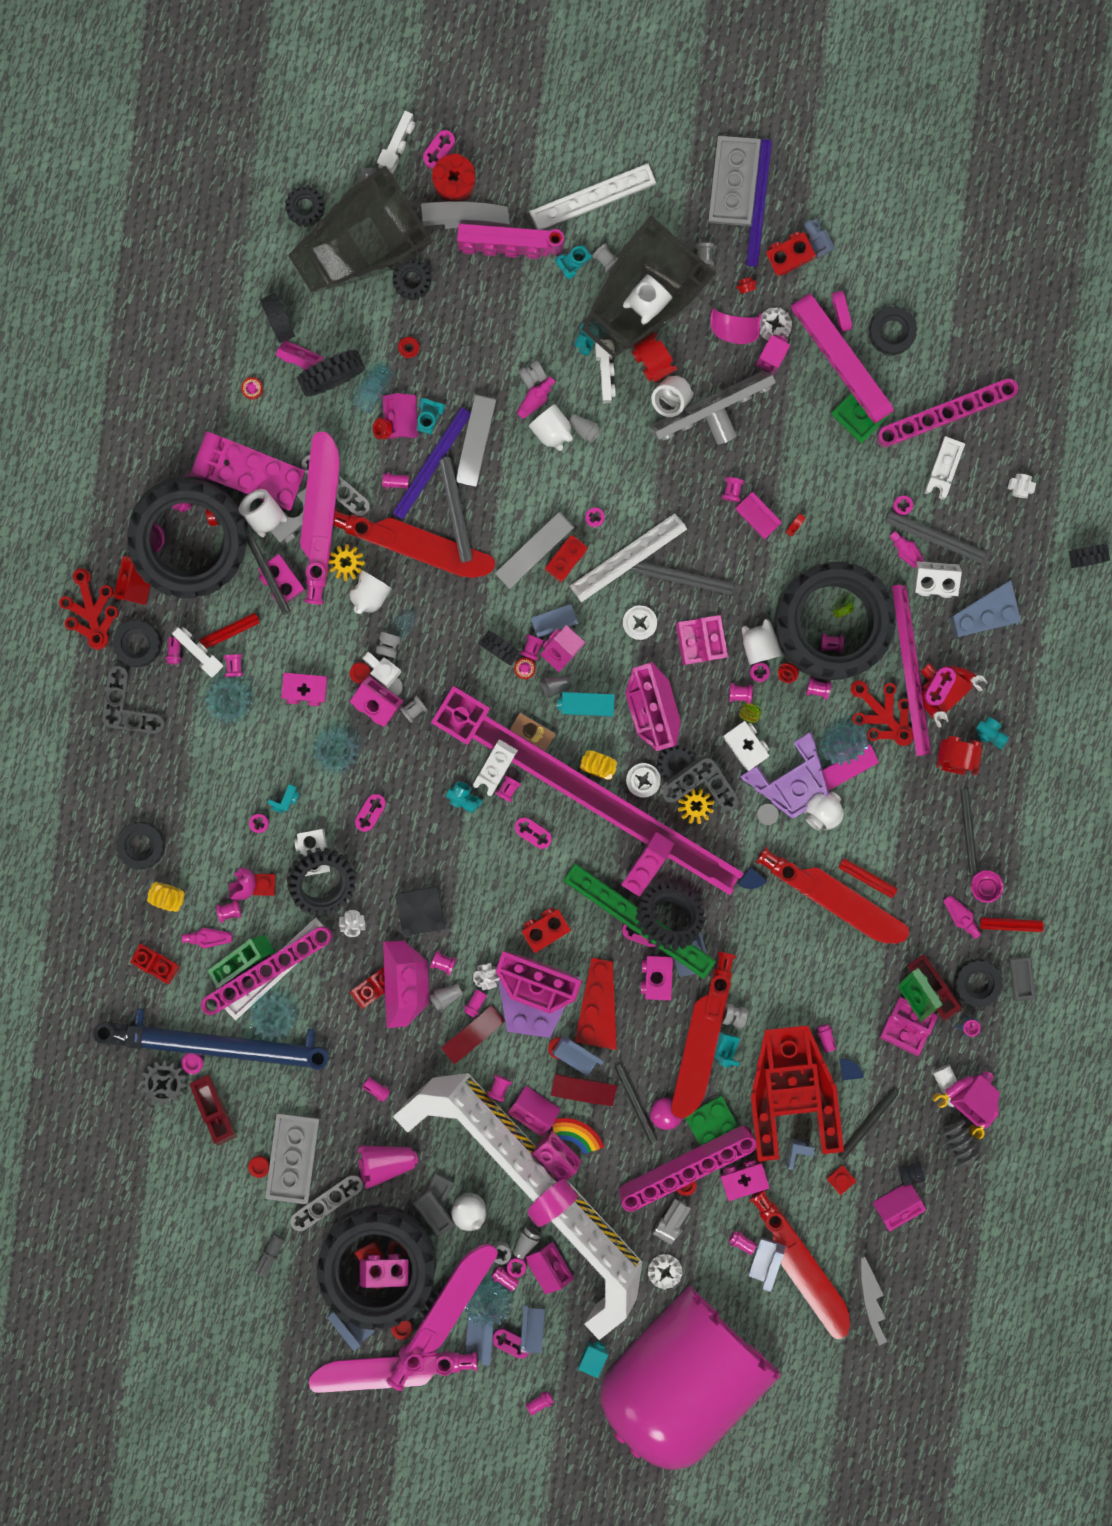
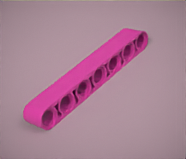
(842, 358)
(954, 406)
(256, 972)
(655, 1183)

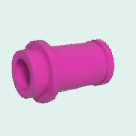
(395, 481)
(173, 653)
(475, 1003)
(826, 1038)
(376, 1089)
(740, 1241)
(504, 1278)
(540, 1403)

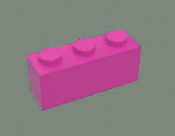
(648, 864)

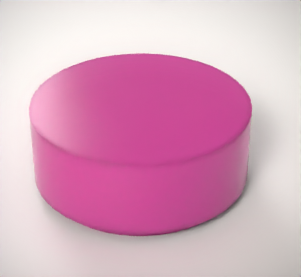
(192, 1063)

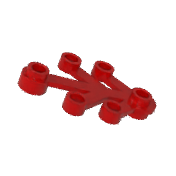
(90, 612)
(884, 715)

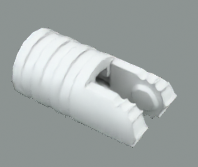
(945, 1078)

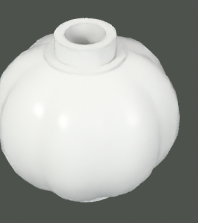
(824, 811)

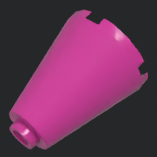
(384, 1163)

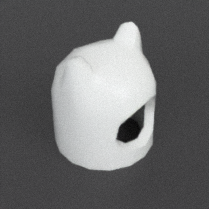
(647, 299)
(673, 391)
(552, 428)
(266, 516)
(368, 593)
(761, 643)
(469, 1212)

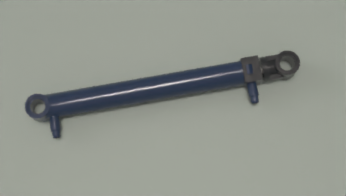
(140, 1036)

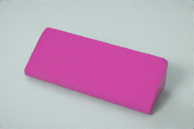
(837, 774)

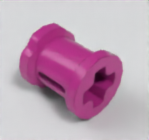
(732, 489)
(836, 643)
(532, 647)
(233, 665)
(818, 688)
(740, 693)
(508, 788)
(228, 911)
(443, 962)
(499, 1088)

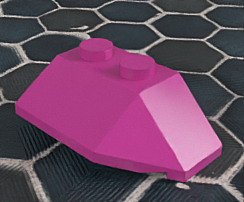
(653, 707)
(404, 983)
(537, 983)

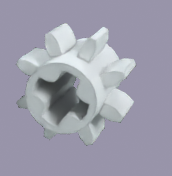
(1021, 486)
(352, 923)
(486, 976)

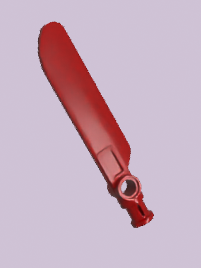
(417, 545)
(838, 899)
(702, 1042)
(805, 1270)

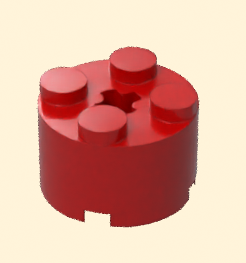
(455, 166)
(654, 358)
(959, 756)

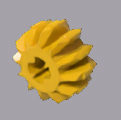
(345, 555)
(598, 765)
(695, 813)
(165, 896)

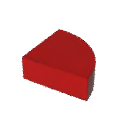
(798, 521)

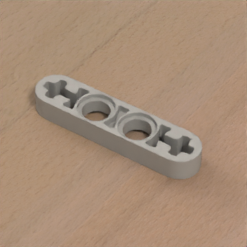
(342, 483)
(328, 1204)

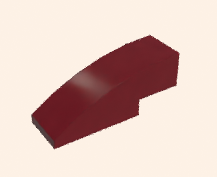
(950, 1005)
(472, 1034)
(583, 1089)
(213, 1110)

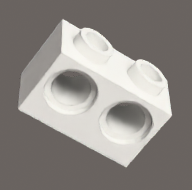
(938, 573)
(320, 838)

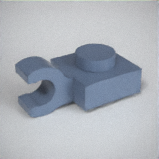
(819, 239)

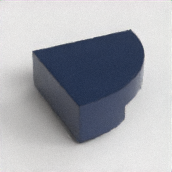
(751, 880)
(850, 1070)

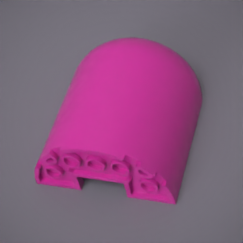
(683, 1384)

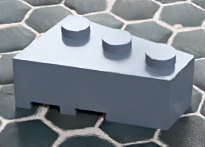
(987, 613)

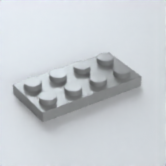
(734, 180)
(292, 1158)

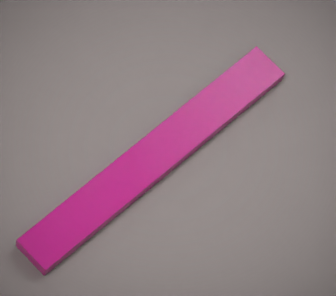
(911, 669)

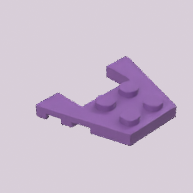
(796, 786)
(526, 1019)

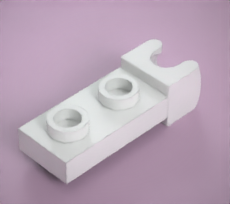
(397, 145)
(607, 370)
(945, 466)
(208, 663)
(495, 766)

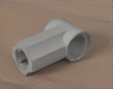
(668, 1226)

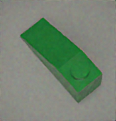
(241, 960)

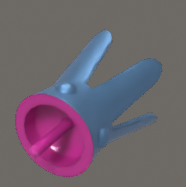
(970, 1027)

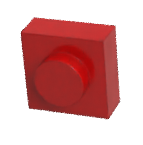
(265, 884)
(841, 1179)

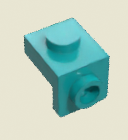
(290, 797)
(726, 1050)

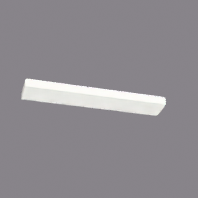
(592, 197)
(628, 557)
(243, 1004)

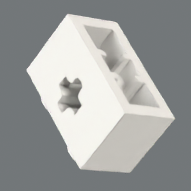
(747, 757)

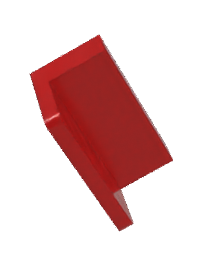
(130, 584)

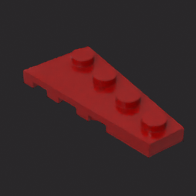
(597, 1013)

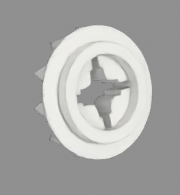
(784, 320)
(639, 612)
(640, 770)
(664, 1261)

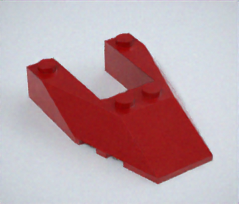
(793, 1081)

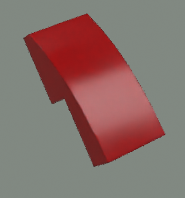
(155, 963)
(369, 989)

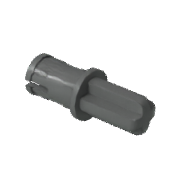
(269, 1255)

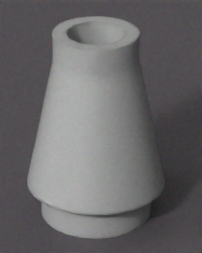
(585, 428)
(444, 997)
(527, 1240)

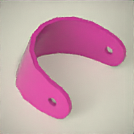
(735, 329)
(552, 1203)

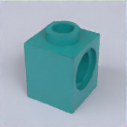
(593, 1359)

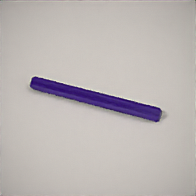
(759, 204)
(432, 463)

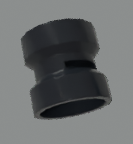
(913, 1173)

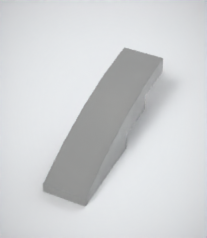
(464, 213)
(476, 440)
(534, 550)
(870, 1292)

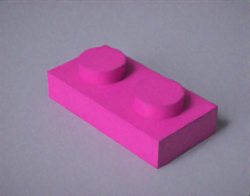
(297, 355)

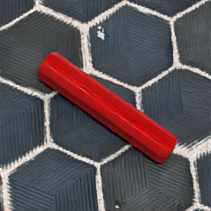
(230, 630)
(867, 878)
(1011, 924)

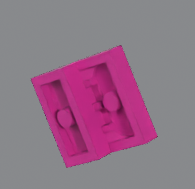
(701, 640)
(905, 1028)

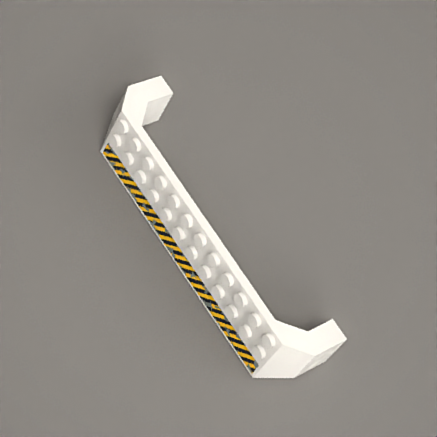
(467, 1101)

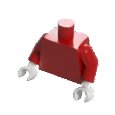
(960, 688)

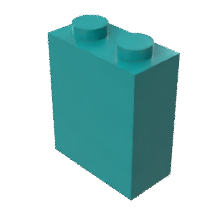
(586, 704)

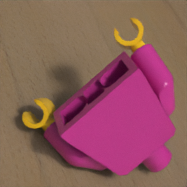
(975, 1099)

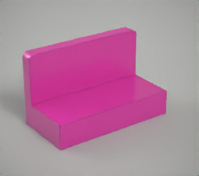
(402, 413)
(758, 515)
(534, 1111)
(899, 1206)
(549, 1268)

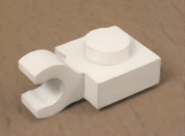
(383, 671)

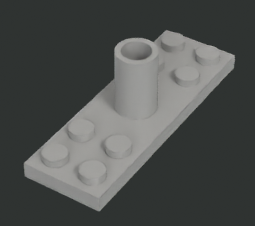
(714, 409)

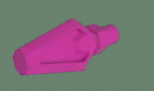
(535, 398)
(906, 549)
(961, 916)
(207, 937)

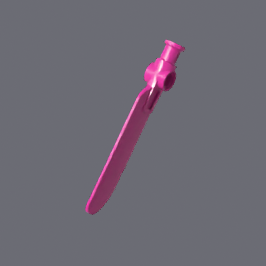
(319, 511)
(443, 1313)
(373, 1372)

